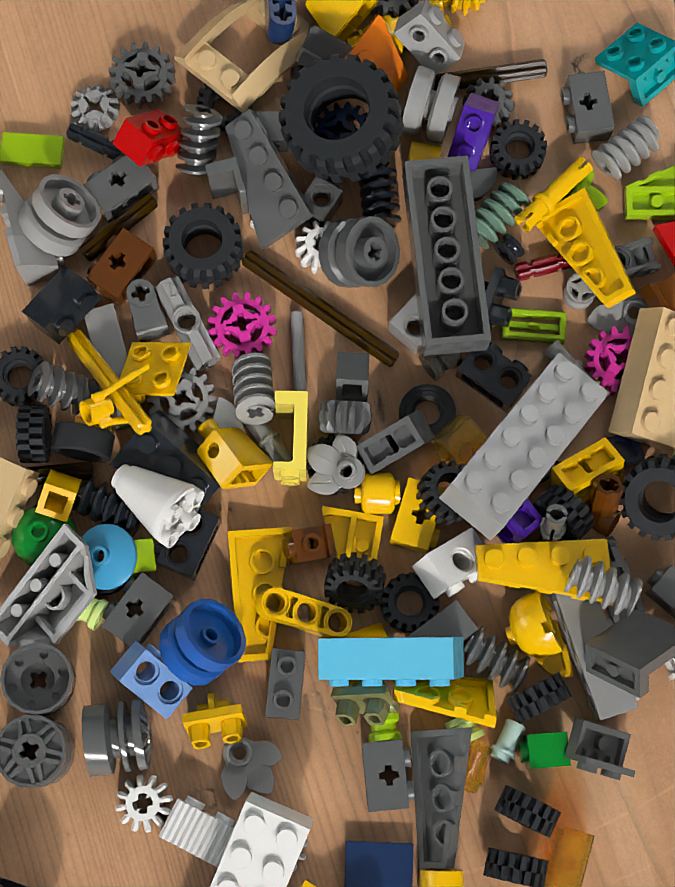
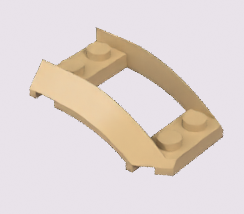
(225, 76)

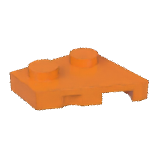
(379, 48)

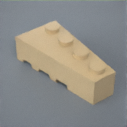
(647, 387)

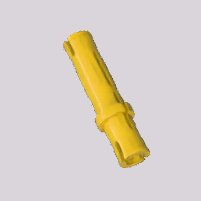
(544, 202)

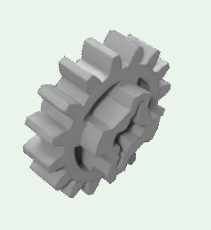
(194, 405)

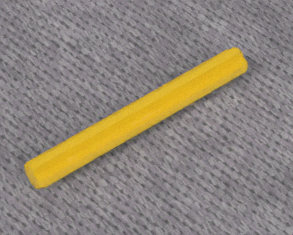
(105, 376)

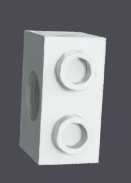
(449, 565)

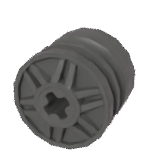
(40, 660)
(115, 737)
(53, 757)

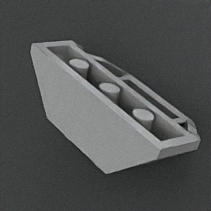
(50, 593)

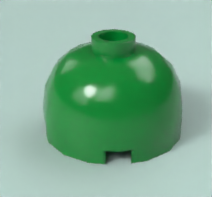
(35, 533)

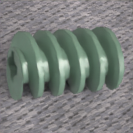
(499, 210)

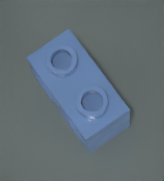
(148, 683)

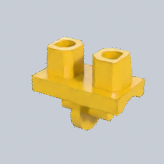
(213, 718)

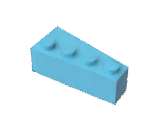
(390, 659)

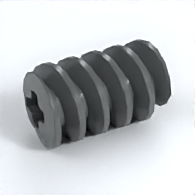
(201, 139)
(61, 386)
(496, 659)

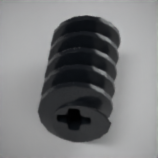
(377, 194)
(105, 506)

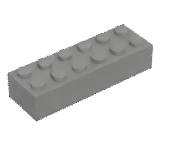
(524, 446)

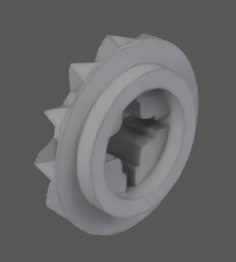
(95, 119)

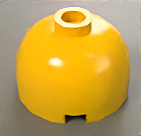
(534, 627)

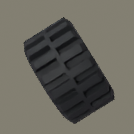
(203, 222)
(634, 499)

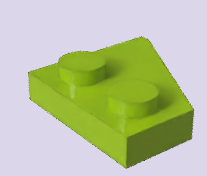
(651, 197)

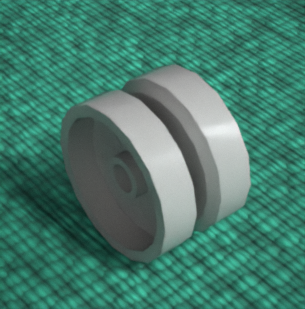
(430, 104)
(59, 215)

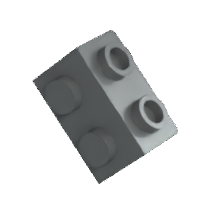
(598, 747)

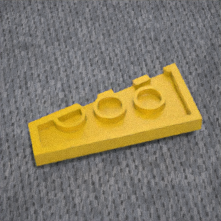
(587, 247)
(538, 564)

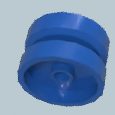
(202, 642)

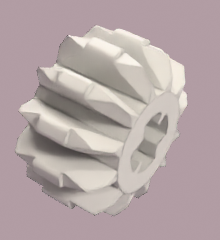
(307, 246)
(136, 795)

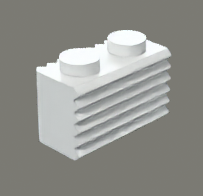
(197, 830)

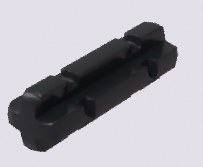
(92, 140)

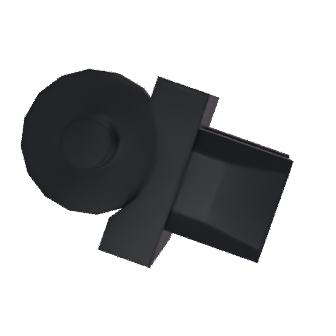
(498, 288)

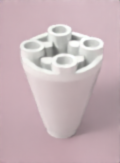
(160, 502)

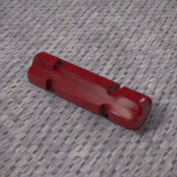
(540, 266)

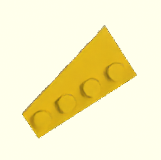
(255, 566)

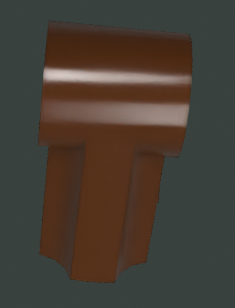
(604, 503)

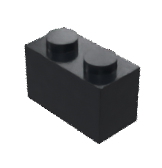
(61, 304)

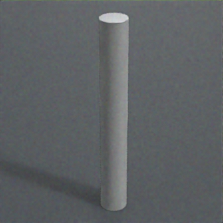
(298, 355)

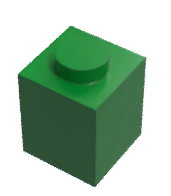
(544, 750)

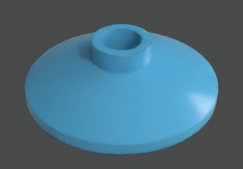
(119, 555)

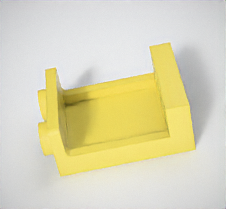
(293, 406)

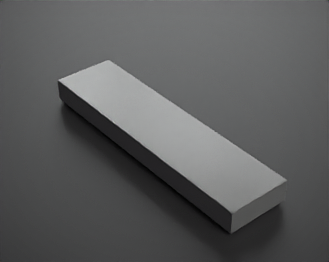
(109, 342)

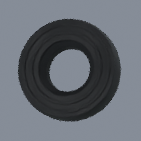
(430, 393)

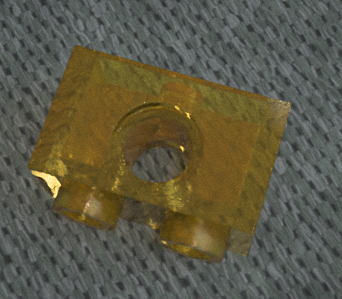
(455, 436)

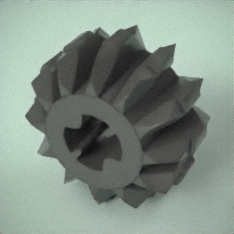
(496, 93)
(344, 417)

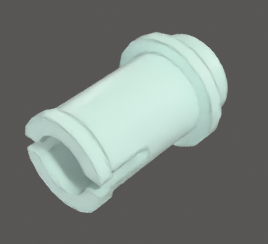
(507, 741)

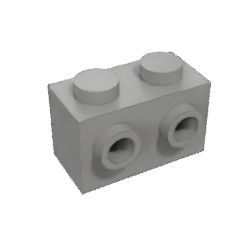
(429, 36)

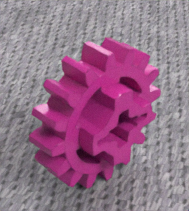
(230, 328)
(608, 353)

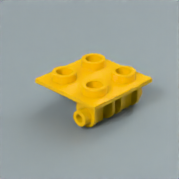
(164, 372)

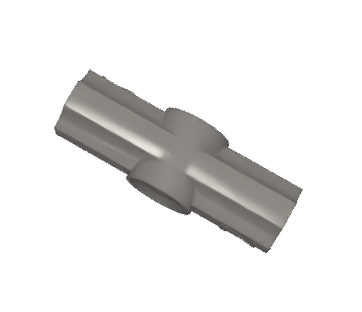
(180, 307)

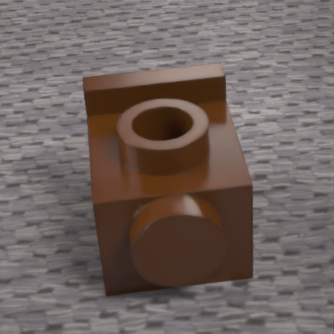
(321, 543)

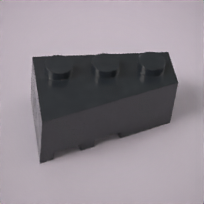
(169, 453)

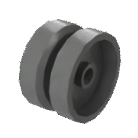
(359, 252)

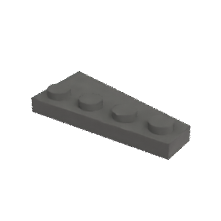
(270, 188)

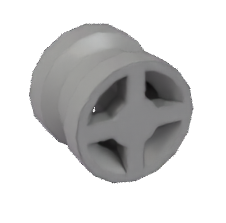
(578, 301)

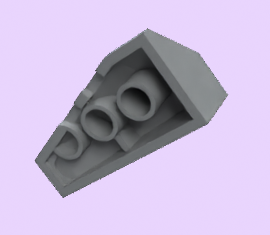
(30, 261)

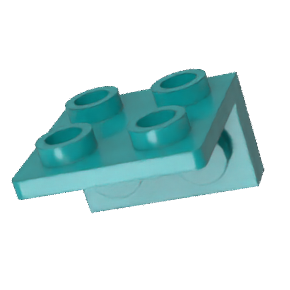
(643, 60)

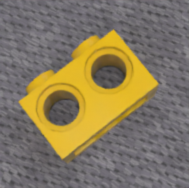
(584, 467)

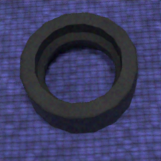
(82, 442)

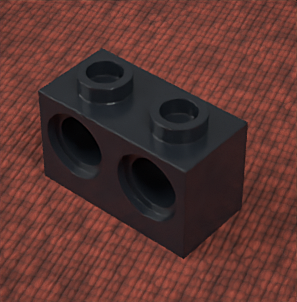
(488, 381)
(196, 544)

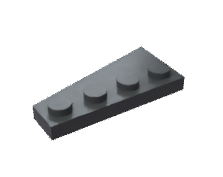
(439, 786)

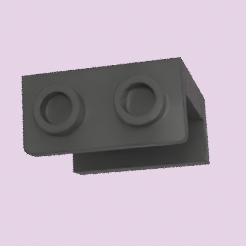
(631, 651)

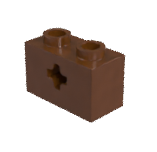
(120, 249)

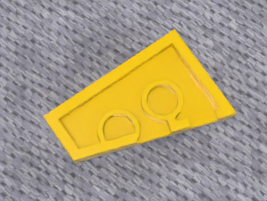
(464, 699)

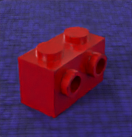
(149, 137)

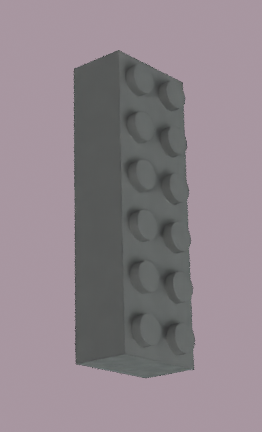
(446, 256)

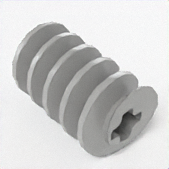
(627, 147)
(253, 388)
(604, 585)

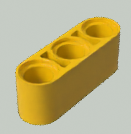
(319, 613)

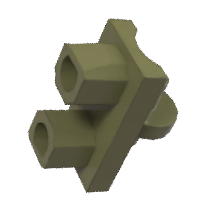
(371, 701)

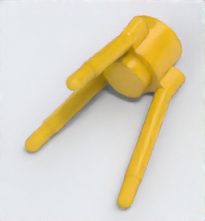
(100, 407)

